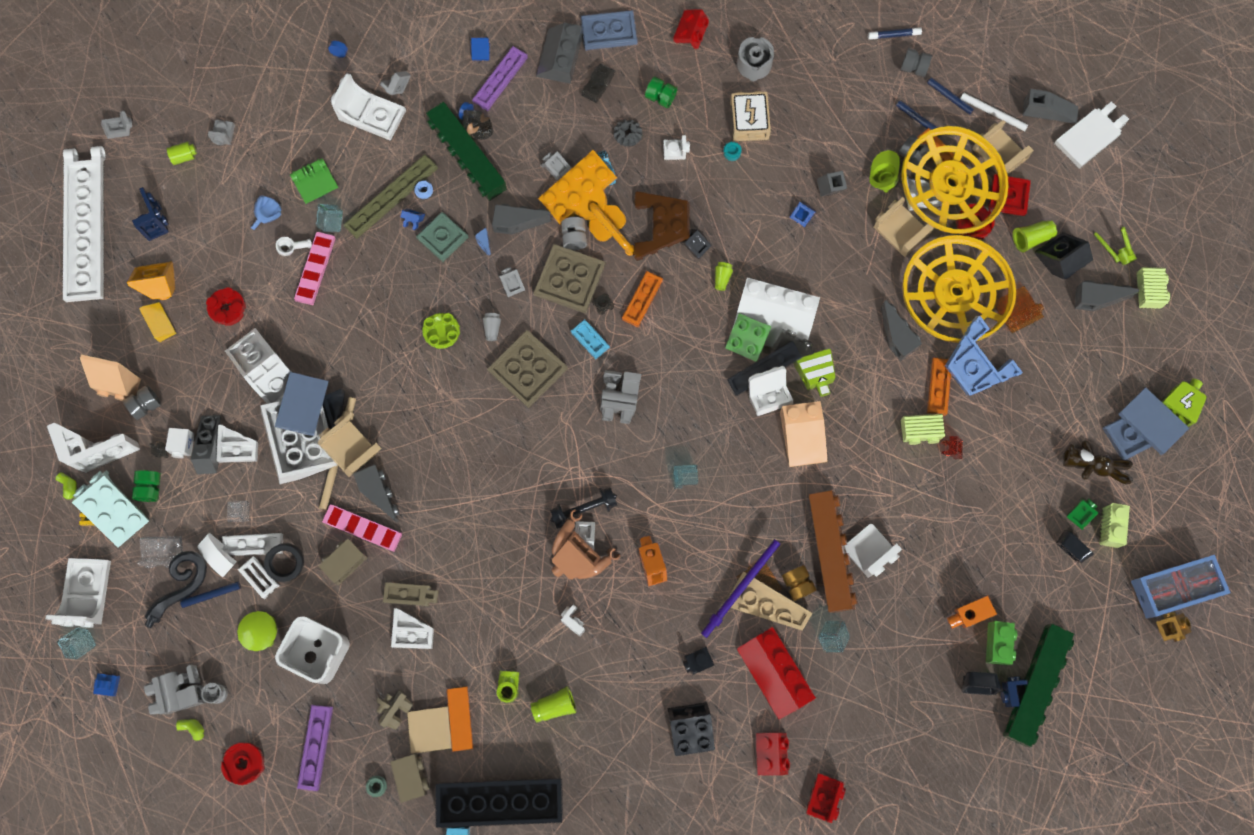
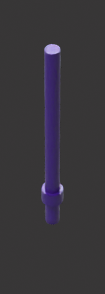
(716, 619)

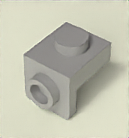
(117, 126)

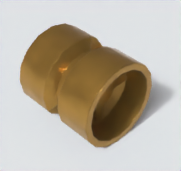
(799, 583)

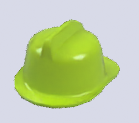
(885, 170)

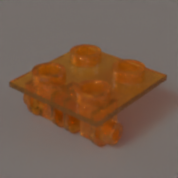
(1024, 310)

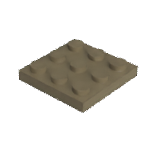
(569, 278)
(527, 369)

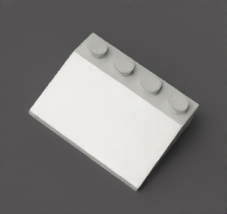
(778, 308)
(293, 452)

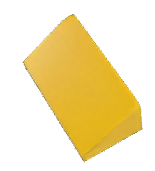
(157, 321)

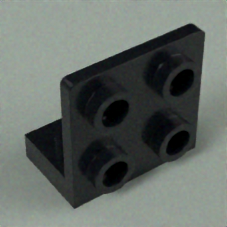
(691, 729)

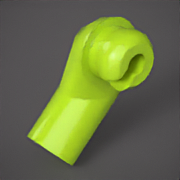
(69, 485)
(193, 727)

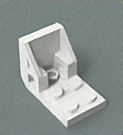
(260, 366)
(86, 455)

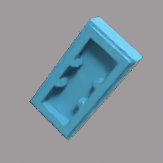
(590, 339)

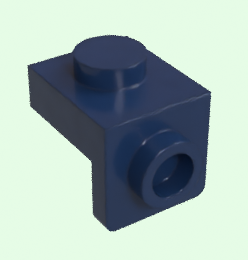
(1009, 694)

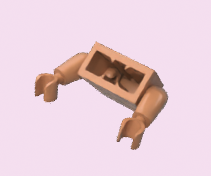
(575, 556)

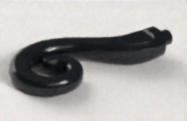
(159, 606)

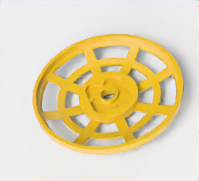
(960, 174)
(959, 279)

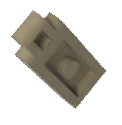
(409, 594)

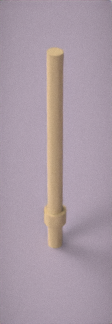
(332, 471)

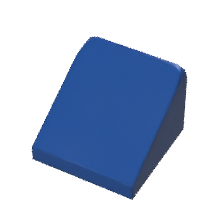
(480, 49)
(803, 214)

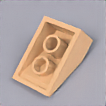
(109, 377)
(804, 433)

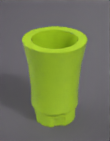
(1034, 234)
(554, 705)

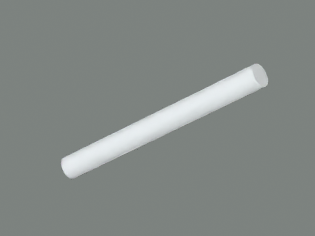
(993, 111)

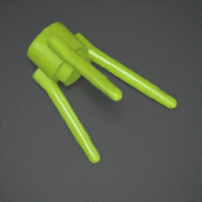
(1125, 254)

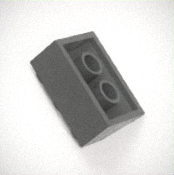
(560, 53)

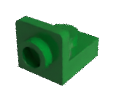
(1083, 513)

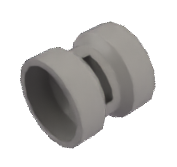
(210, 693)

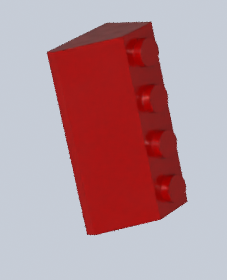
(776, 673)

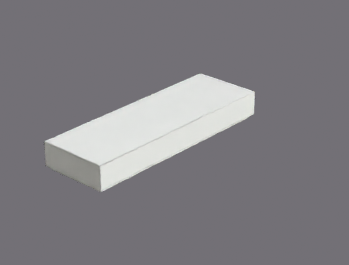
(251, 544)

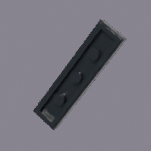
(783, 356)

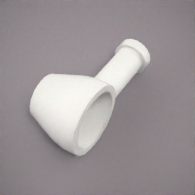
(285, 242)

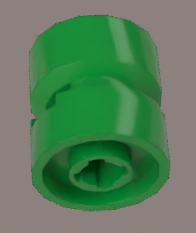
(661, 92)
(146, 486)

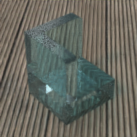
(329, 218)
(685, 475)
(834, 636)
(76, 643)

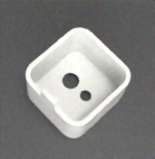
(301, 640)

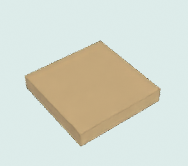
(429, 730)

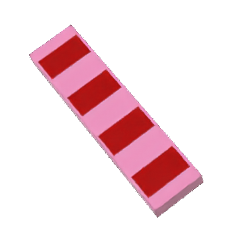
(314, 268)
(362, 528)

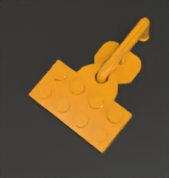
(581, 192)

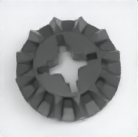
(632, 138)

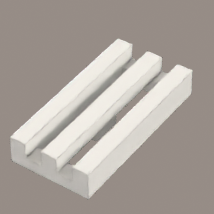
(269, 589)

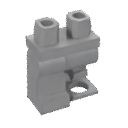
(616, 401)
(169, 693)

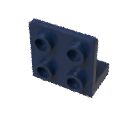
(154, 223)

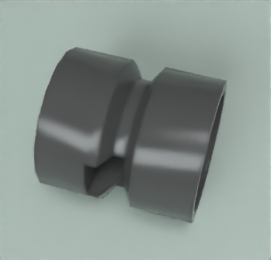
(916, 62)
(918, 153)
(142, 402)

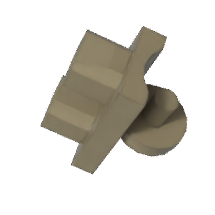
(388, 717)

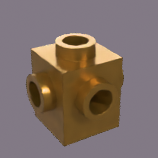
(1174, 626)

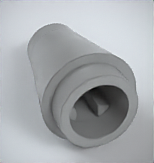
(491, 326)

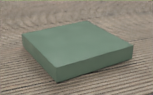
(442, 237)

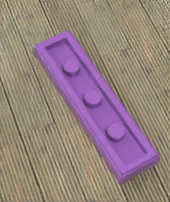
(500, 78)
(315, 748)

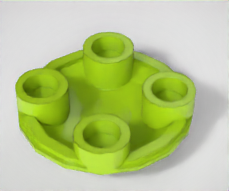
(441, 330)
(257, 631)

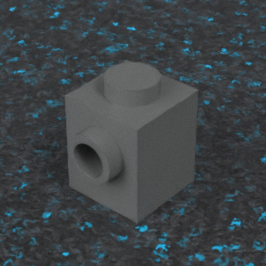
(831, 183)

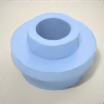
(423, 185)

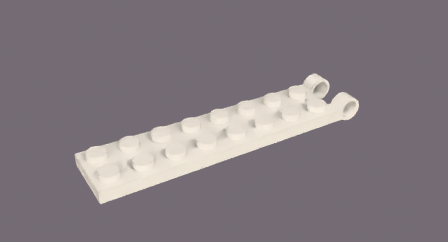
(83, 226)

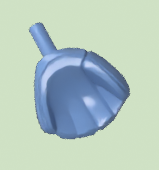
(266, 210)

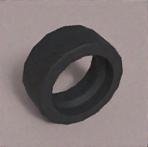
(268, 565)

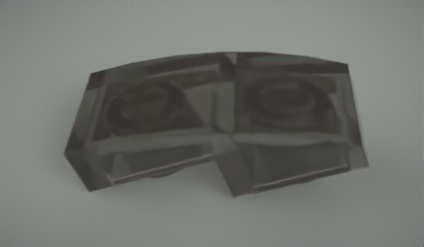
(598, 83)

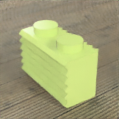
(1152, 287)
(922, 428)
(1114, 525)

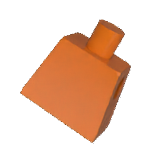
(652, 561)
(980, 610)

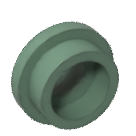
(370, 783)

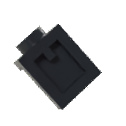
(696, 243)
(698, 661)

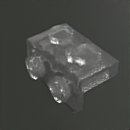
(159, 550)

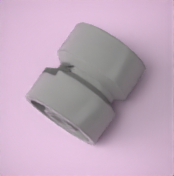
(574, 235)

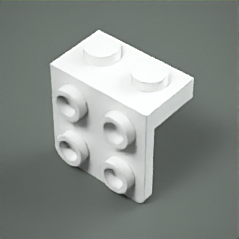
(769, 390)
(871, 551)

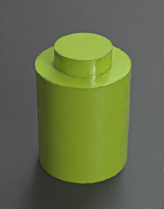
(181, 153)

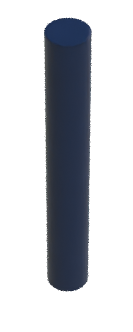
(949, 95)
(916, 116)
(210, 594)

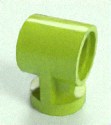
(508, 679)

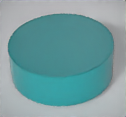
(732, 151)

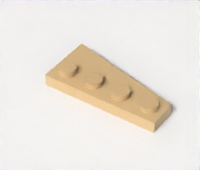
(769, 604)

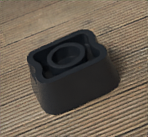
(1074, 547)
(981, 683)

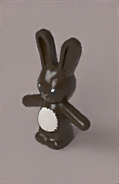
(1100, 464)

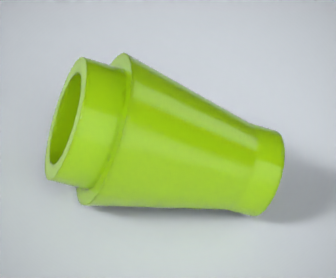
(722, 275)

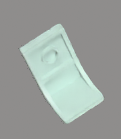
(109, 508)

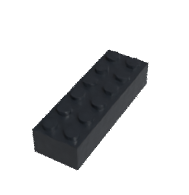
(499, 802)

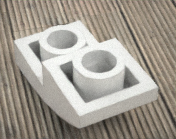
(214, 555)

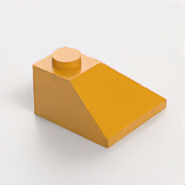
(154, 280)

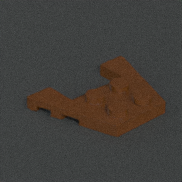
(670, 222)

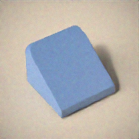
(483, 241)

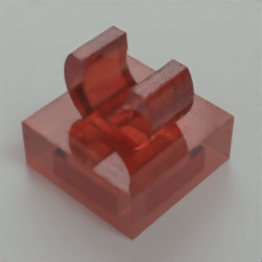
(955, 447)

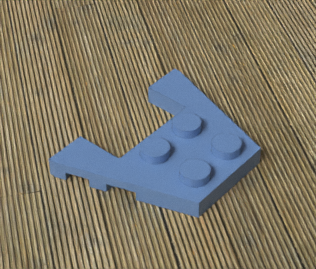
(972, 367)

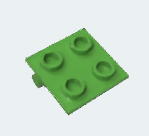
(313, 180)
(748, 337)

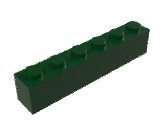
(466, 151)
(1041, 680)

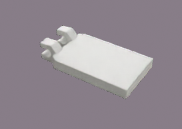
(1091, 135)

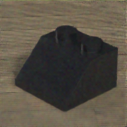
(1065, 255)

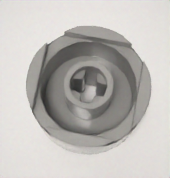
(755, 58)

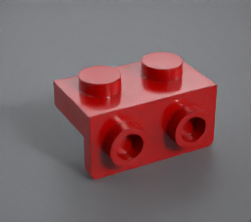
(691, 27)
(772, 754)
(825, 798)

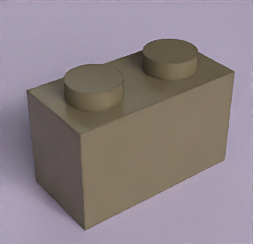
(342, 561)
(409, 777)

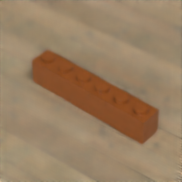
(832, 552)

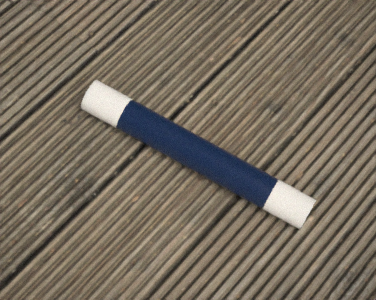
(894, 33)

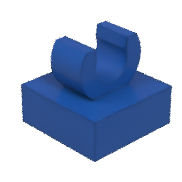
(413, 216)
(106, 684)

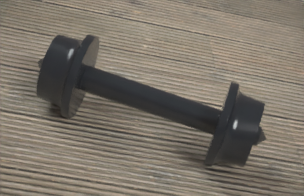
(607, 498)

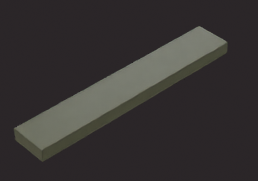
(390, 196)

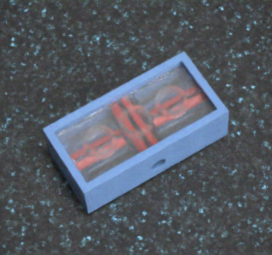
(1180, 587)

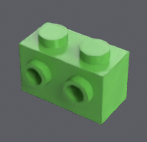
(1001, 643)

